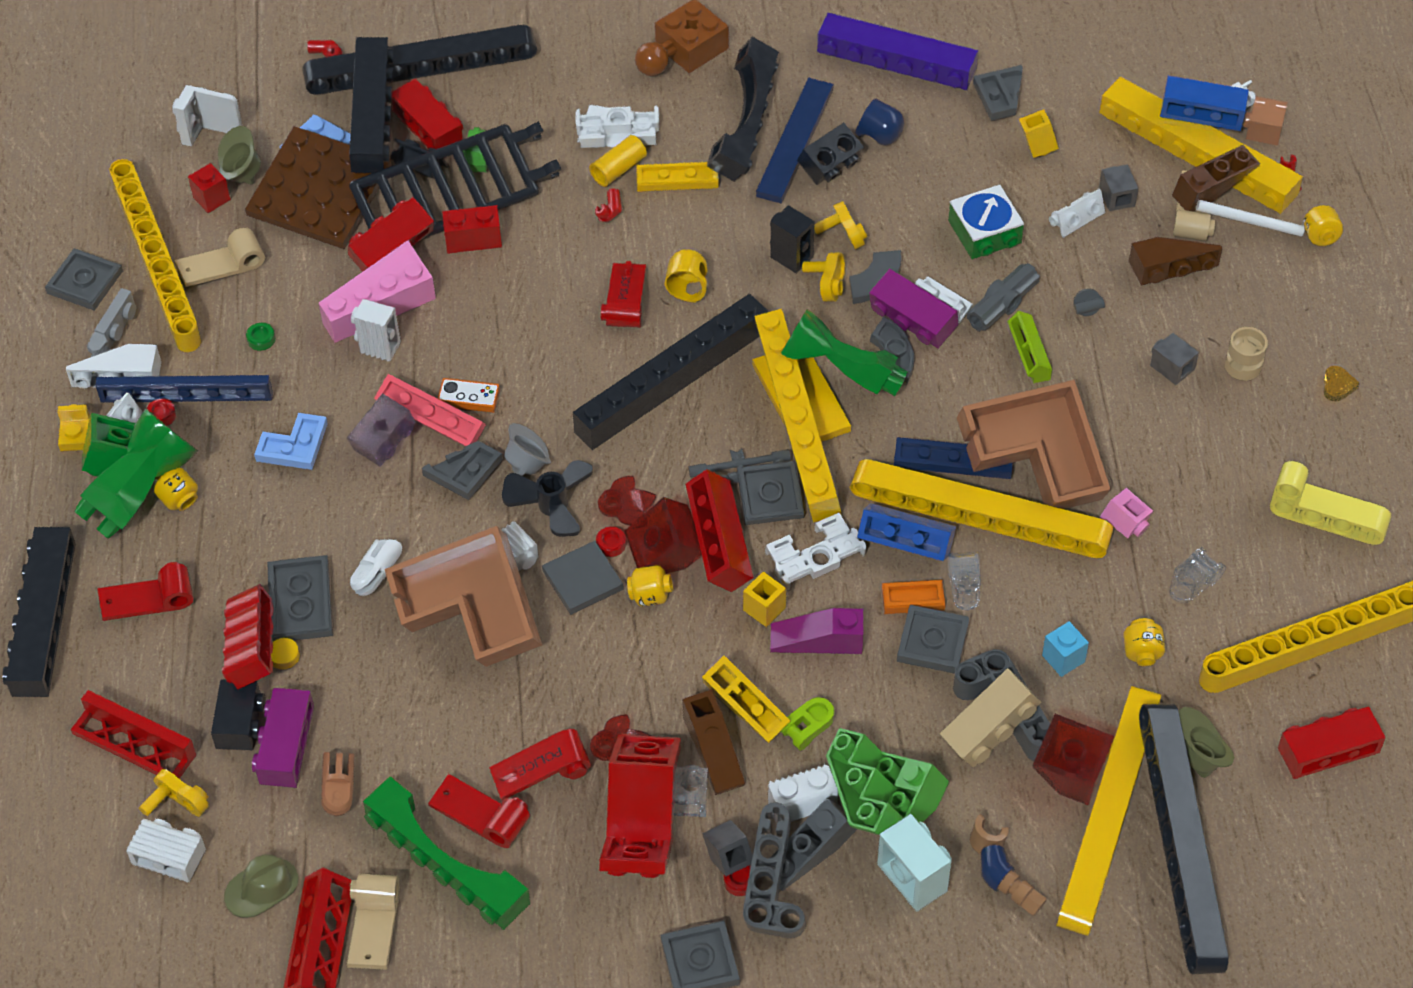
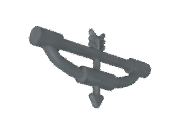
(739, 460)

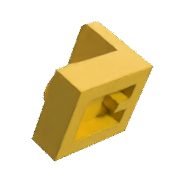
(73, 427)

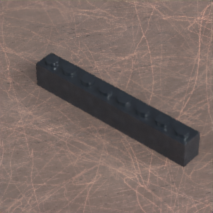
(668, 373)

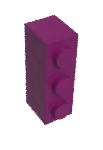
(913, 309)
(283, 737)

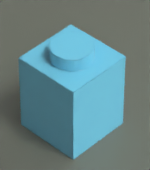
(1065, 649)

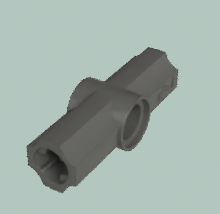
(1003, 297)

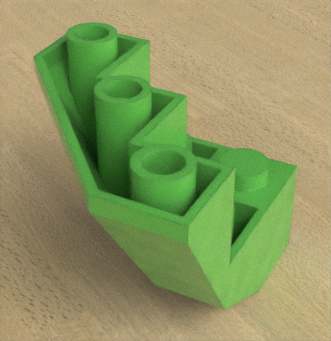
(881, 786)

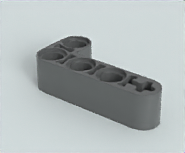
(1029, 732)
(771, 868)

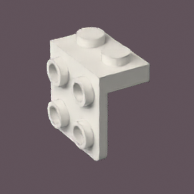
(204, 109)

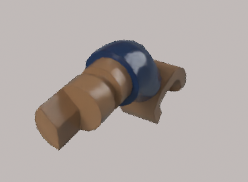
(997, 870)

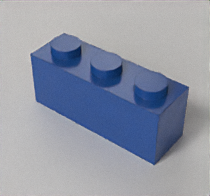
(1204, 103)
(906, 532)

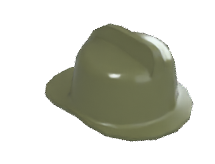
(237, 156)
(1203, 743)
(260, 886)

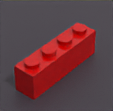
(719, 531)

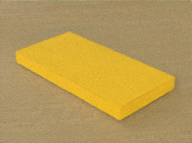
(824, 405)

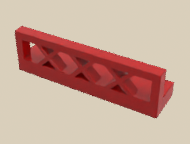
(136, 726)
(312, 925)

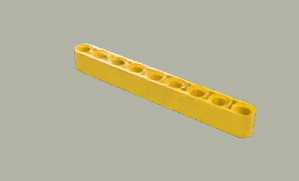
(155, 256)
(982, 508)
(1307, 633)
(1106, 818)

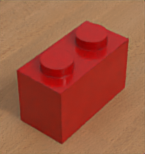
(472, 229)

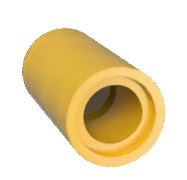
(617, 160)

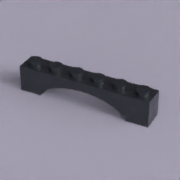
(756, 66)

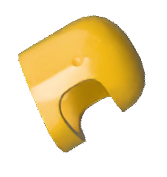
(685, 268)

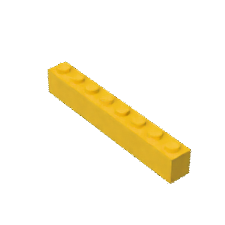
(1196, 143)
(798, 417)

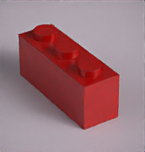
(425, 115)
(405, 223)
(1331, 742)

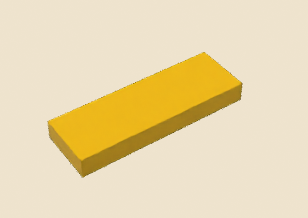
(676, 176)

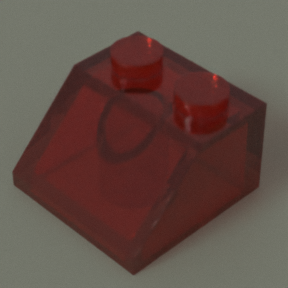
(664, 537)
(1073, 758)

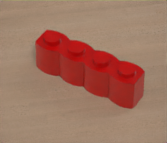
(248, 637)

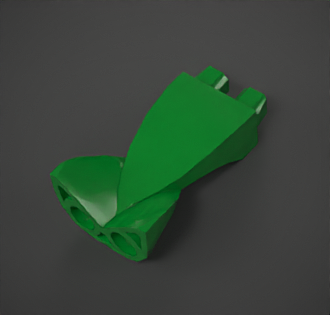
(868, 368)
(126, 483)

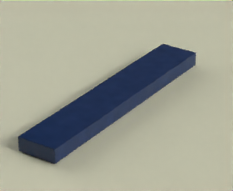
(794, 139)
(186, 388)

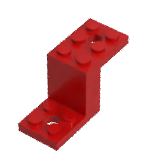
(640, 805)

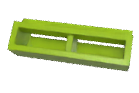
(1042, 370)

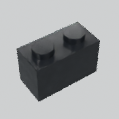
(792, 238)
(237, 715)

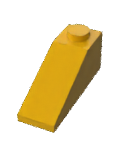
(745, 699)

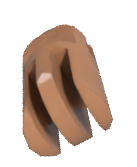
(337, 787)

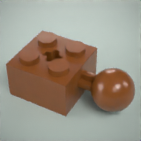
(687, 36)

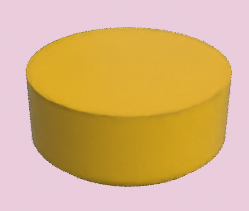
(285, 653)

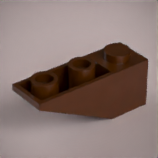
(1213, 177)
(1170, 258)
(712, 741)

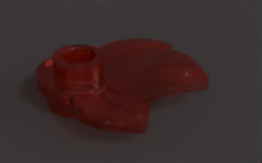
(629, 502)
(608, 736)

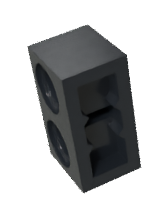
(827, 150)

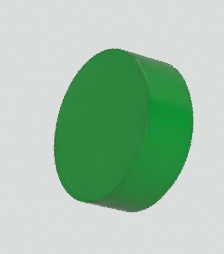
(260, 336)

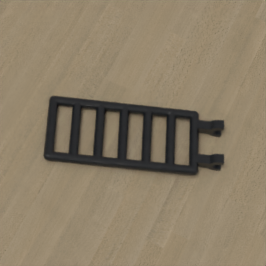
(512, 140)

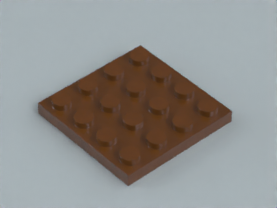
(310, 189)

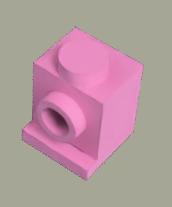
(1127, 514)

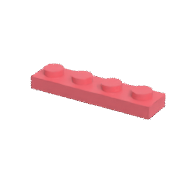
(433, 412)

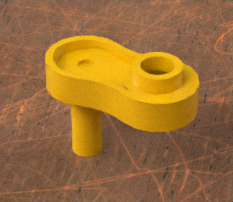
(855, 232)
(831, 281)
(169, 785)

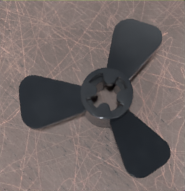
(550, 494)

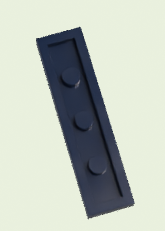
(941, 457)

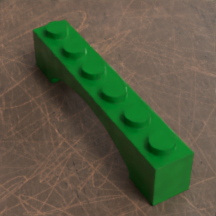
(497, 896)

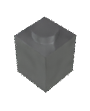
(1118, 187)
(1173, 358)
(728, 847)

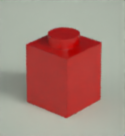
(209, 188)

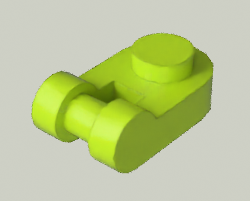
(816, 715)

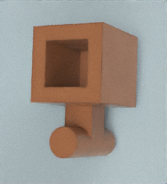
(1265, 120)

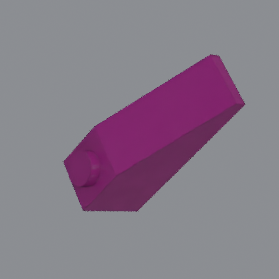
(820, 632)

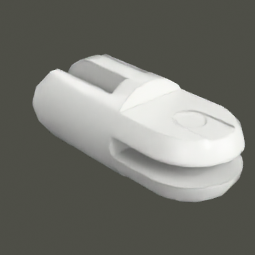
(371, 568)

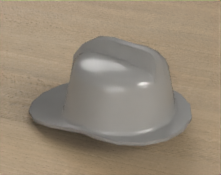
(525, 450)

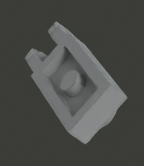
(112, 323)

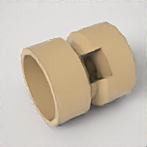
(1246, 353)

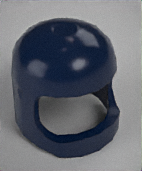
(881, 123)

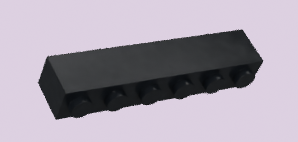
(370, 104)
(39, 612)

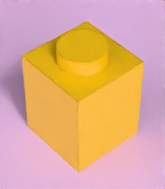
(1038, 133)
(764, 599)

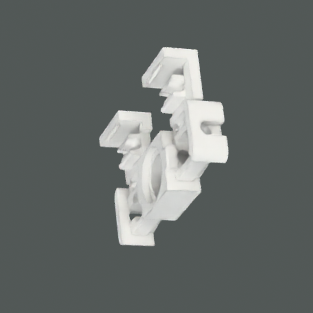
(594, 126)
(795, 567)

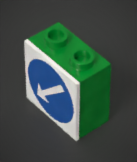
(986, 222)

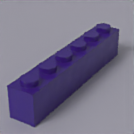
(897, 51)

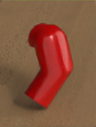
(326, 47)
(613, 207)

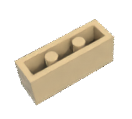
(990, 718)

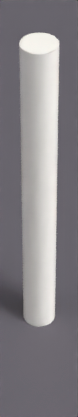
(1250, 218)

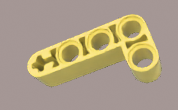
(1327, 509)

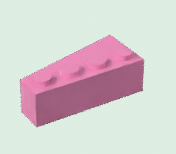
(394, 280)

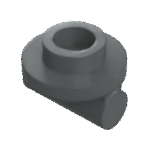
(1088, 302)

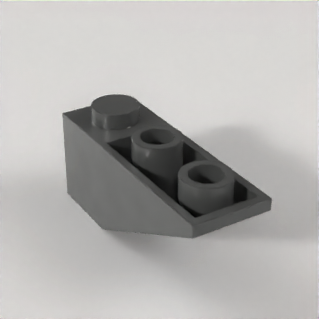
(814, 841)

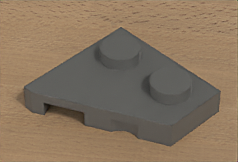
(999, 91)
(465, 469)

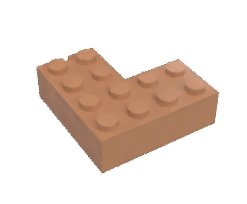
(1047, 429)
(473, 580)

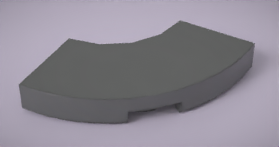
(863, 283)
(893, 339)

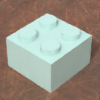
(914, 862)

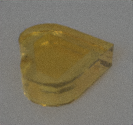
(1338, 383)

